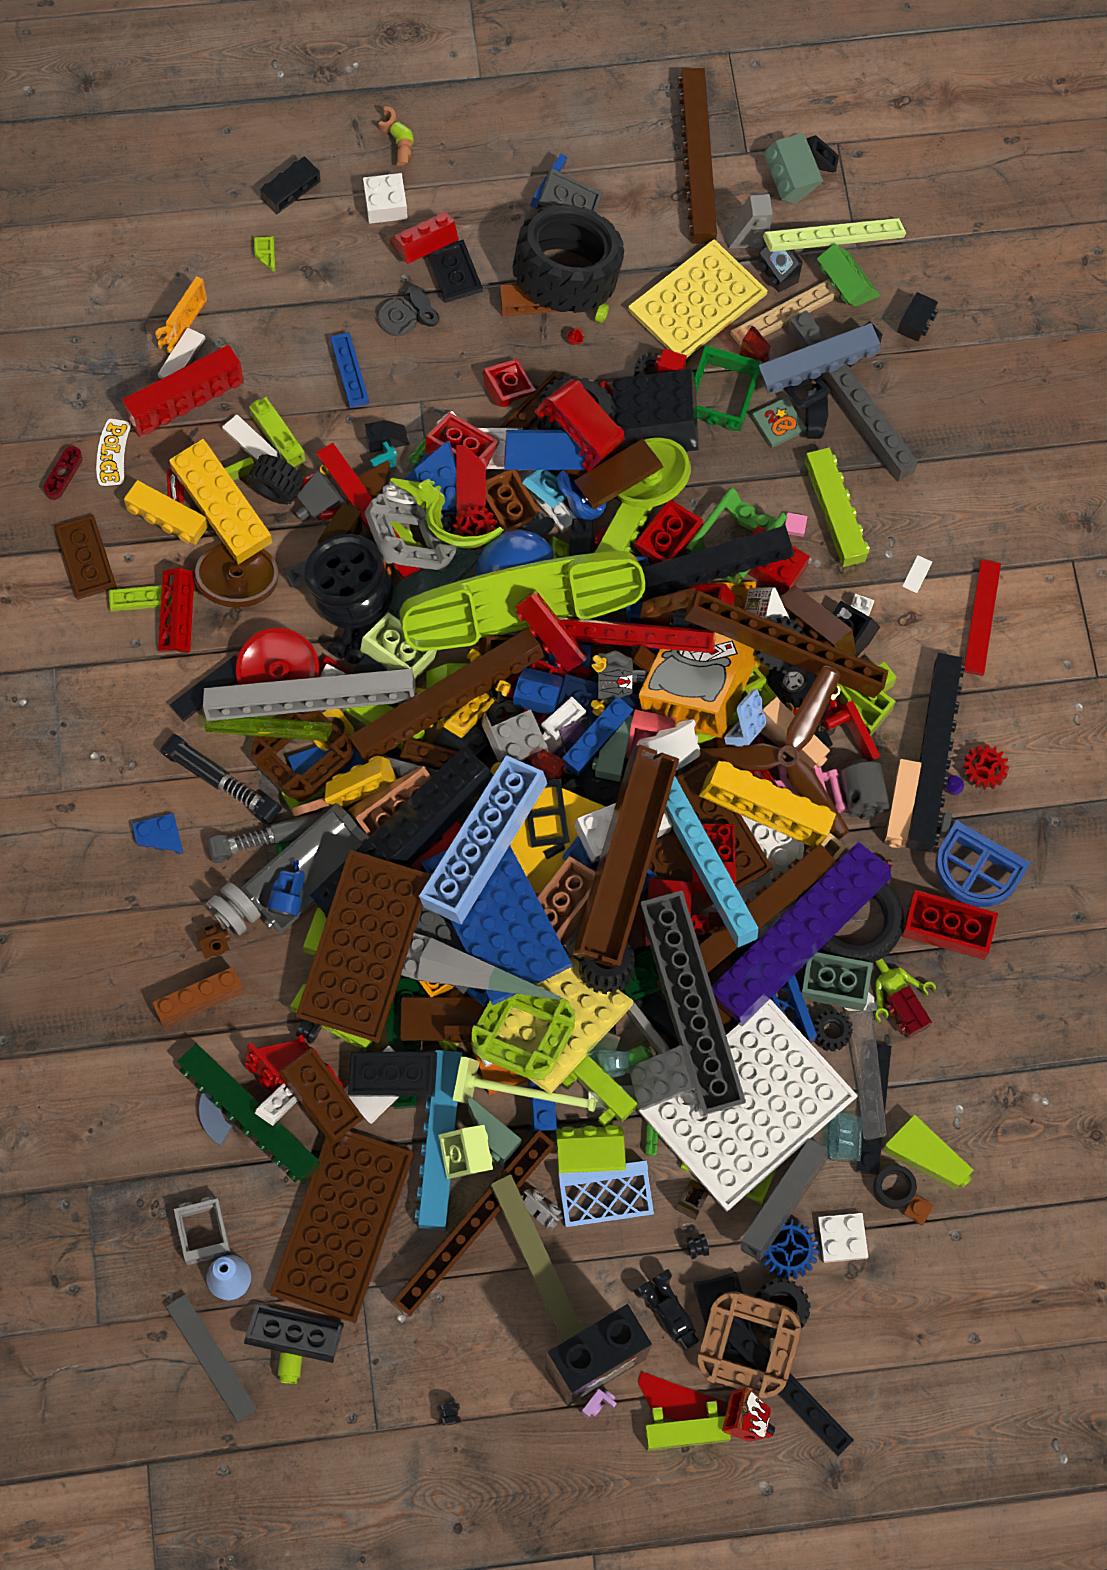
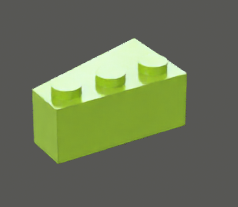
(872, 710)

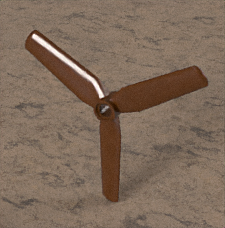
(799, 734)

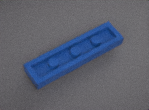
(349, 370)

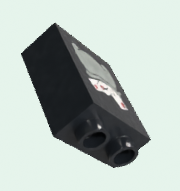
(597, 1355)

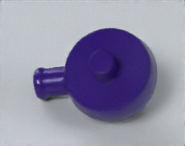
(955, 785)

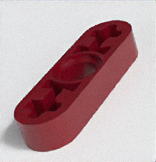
(63, 482)

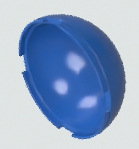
(512, 550)

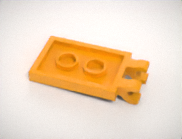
(183, 315)

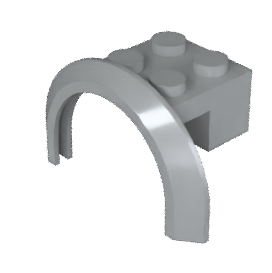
(515, 737)

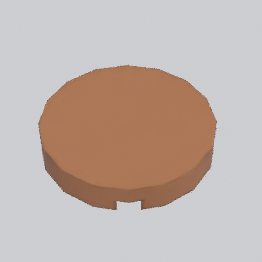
(308, 807)

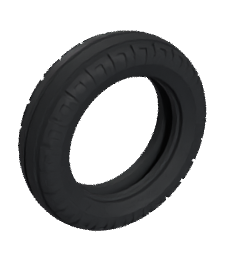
(885, 942)

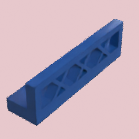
(799, 1007)

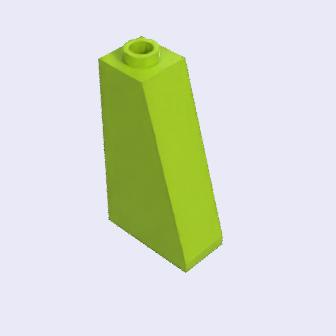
(926, 1152)

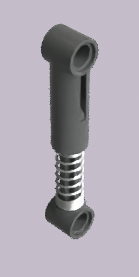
(222, 848)

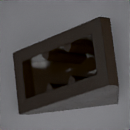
(692, 1199)

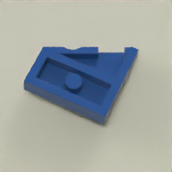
(158, 833)

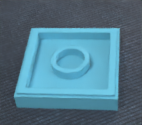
(545, 486)

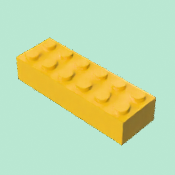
(220, 501)
(767, 804)

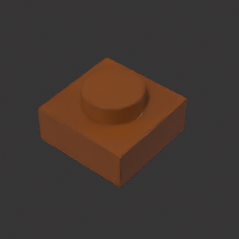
(918, 1210)

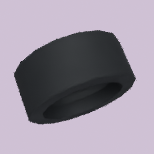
(906, 1174)

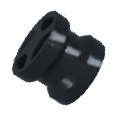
(308, 1030)
(697, 1246)
(449, 1414)

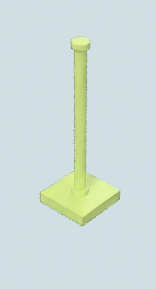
(468, 1080)

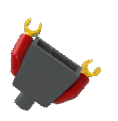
(319, 496)

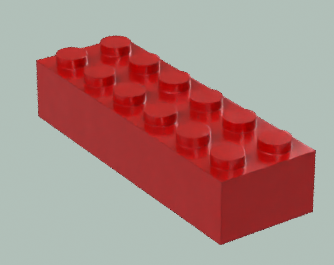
(183, 390)

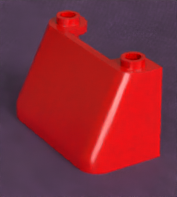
(583, 422)

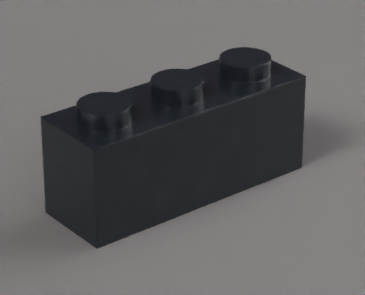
(290, 185)

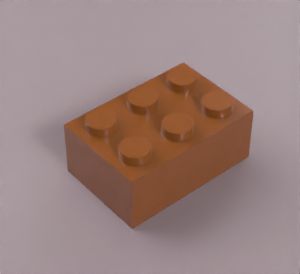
(509, 501)

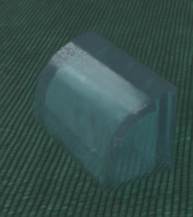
(844, 1138)

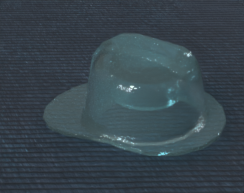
(611, 1061)

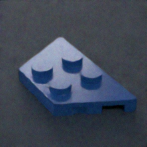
(443, 471)

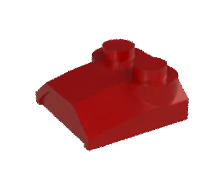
(507, 382)

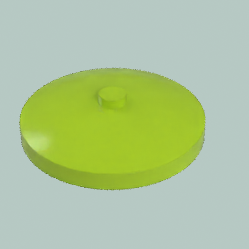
(664, 483)

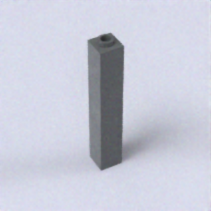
(784, 1199)

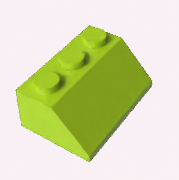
(590, 1149)

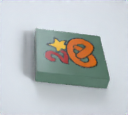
(779, 422)

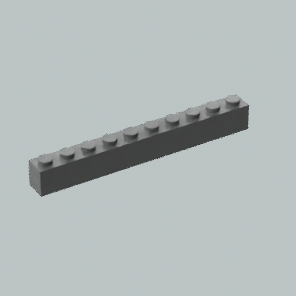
(858, 404)

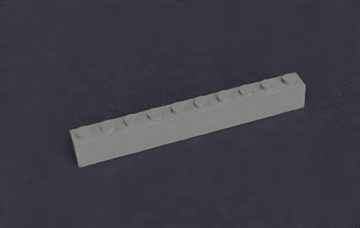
(308, 694)

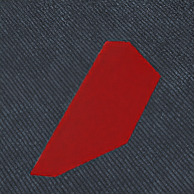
(470, 480)
(676, 1401)

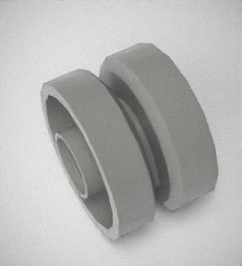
(233, 909)

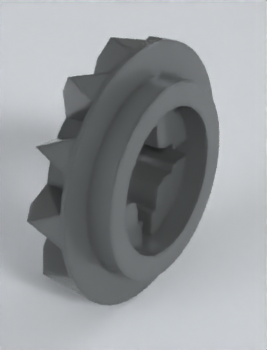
(497, 710)

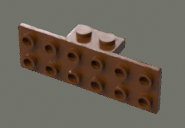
(439, 1019)

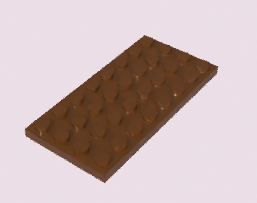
(363, 946)
(342, 1225)

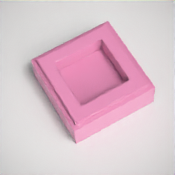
(796, 524)

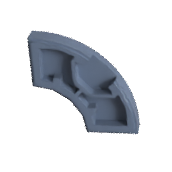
(213, 1120)

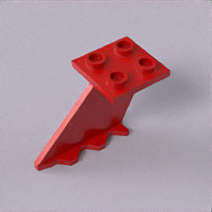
(269, 1060)

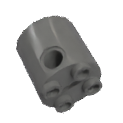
(865, 789)

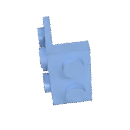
(750, 720)

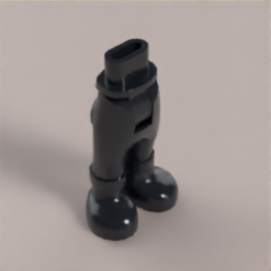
(354, 654)

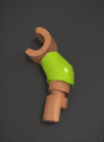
(400, 132)

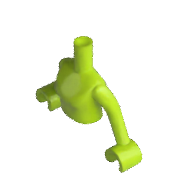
(892, 981)

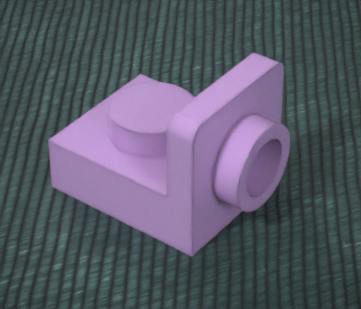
(594, 1406)

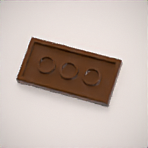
(618, 474)
(85, 557)
(321, 1095)

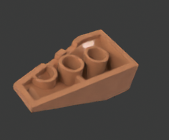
(381, 805)

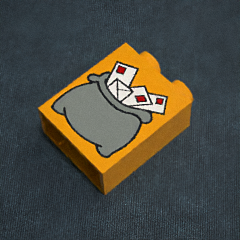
(699, 684)

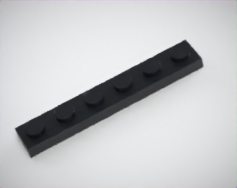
(872, 1148)

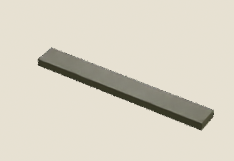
(536, 1258)

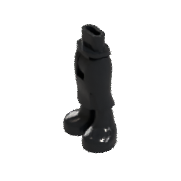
(669, 1311)

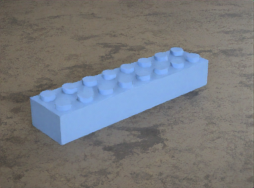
(483, 839)

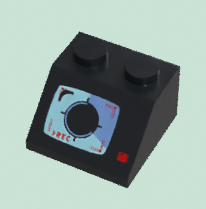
(781, 267)

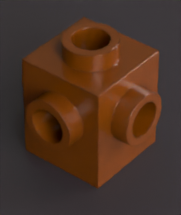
(213, 940)

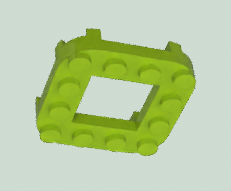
(529, 1065)

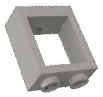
(205, 1253)

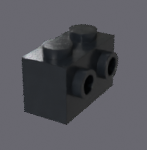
(918, 316)

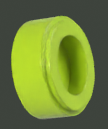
(602, 313)

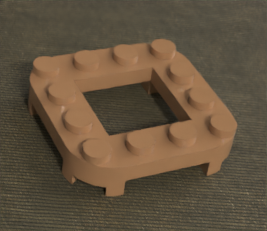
(738, 1375)

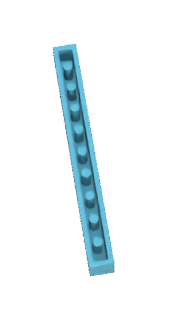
(710, 868)

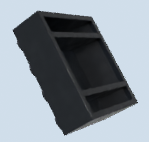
(657, 408)

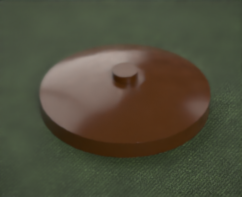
(232, 583)

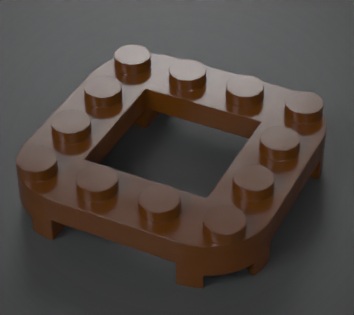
(293, 784)

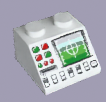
(765, 603)

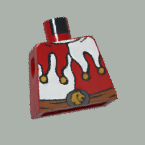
(747, 1417)

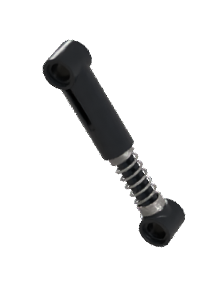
(179, 751)

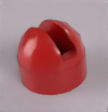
(575, 337)

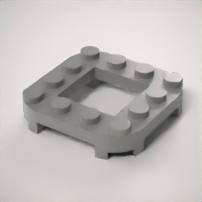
(393, 550)

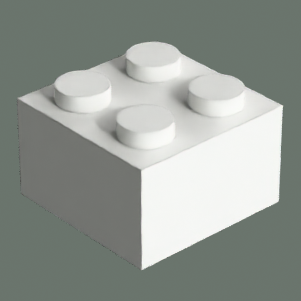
(385, 198)

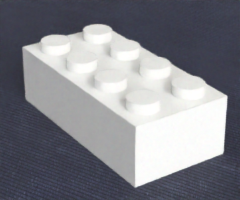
(594, 828)

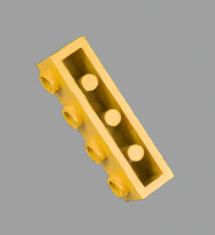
(165, 512)

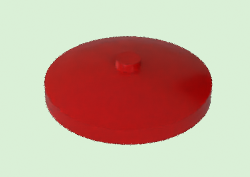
(276, 656)

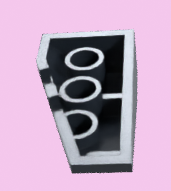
(863, 626)

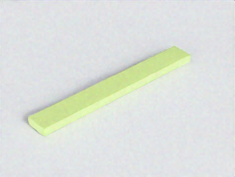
(831, 234)

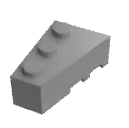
(751, 223)

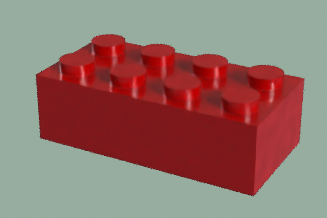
(949, 924)

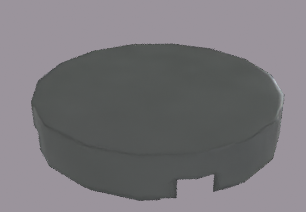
(397, 317)

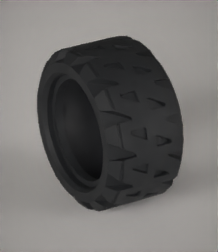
(572, 230)

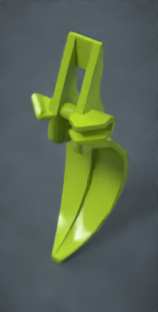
(432, 499)

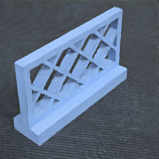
(632, 1169)

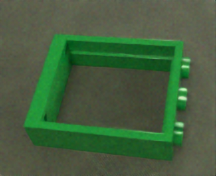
(731, 362)

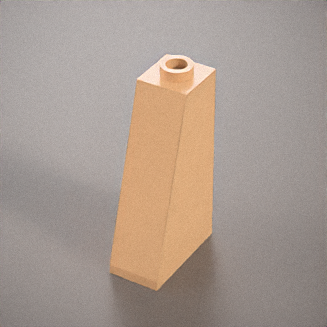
(777, 722)
(902, 803)

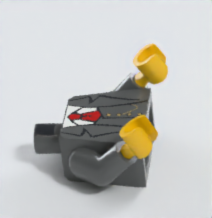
(614, 678)

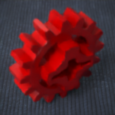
(470, 519)
(981, 774)

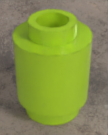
(289, 1368)

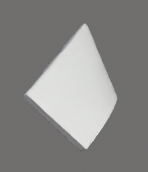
(676, 741)

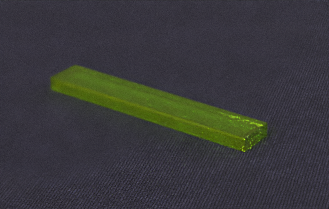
(271, 728)

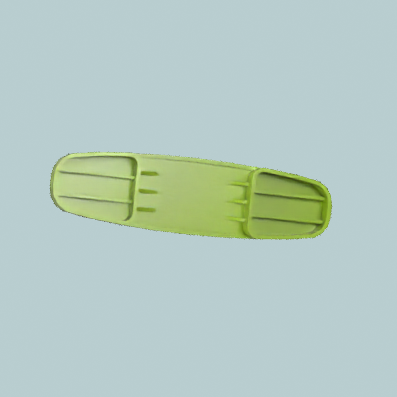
(486, 603)

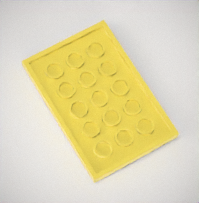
(697, 300)
(593, 1020)

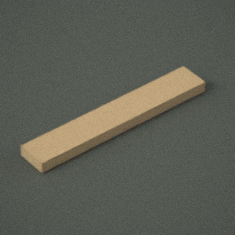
(781, 314)

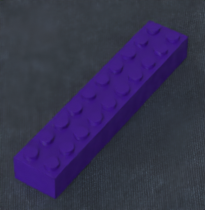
(800, 933)

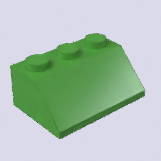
(847, 276)

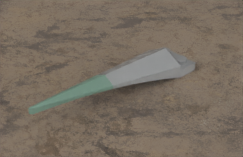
(442, 964)

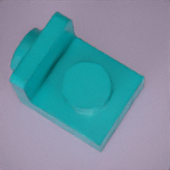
(389, 454)

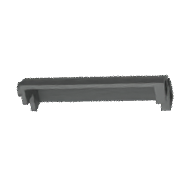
(319, 854)

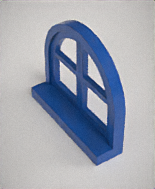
(988, 851)

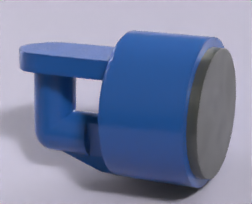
(284, 903)

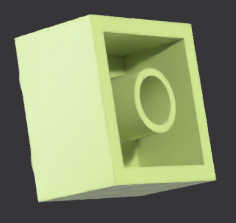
(465, 1151)

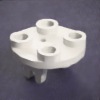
(395, 494)

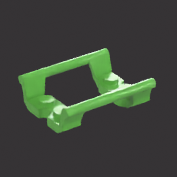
(745, 516)

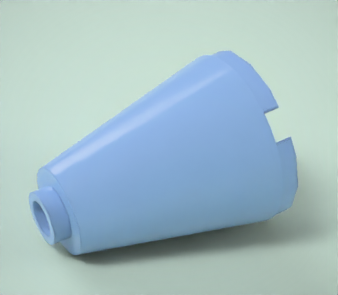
(228, 1277)

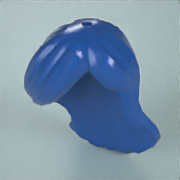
(579, 505)

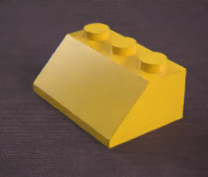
(359, 782)

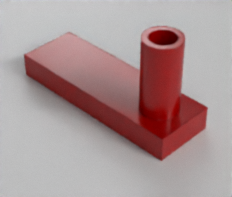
(849, 714)

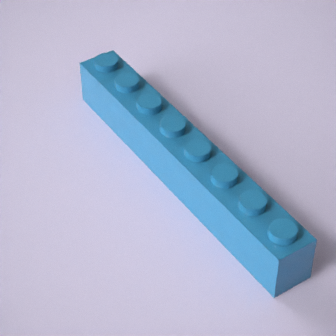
(442, 1119)

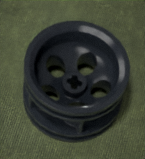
(344, 561)

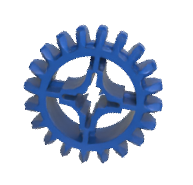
(798, 1250)

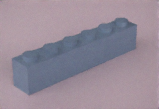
(819, 358)

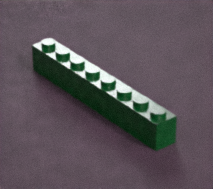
(241, 1108)

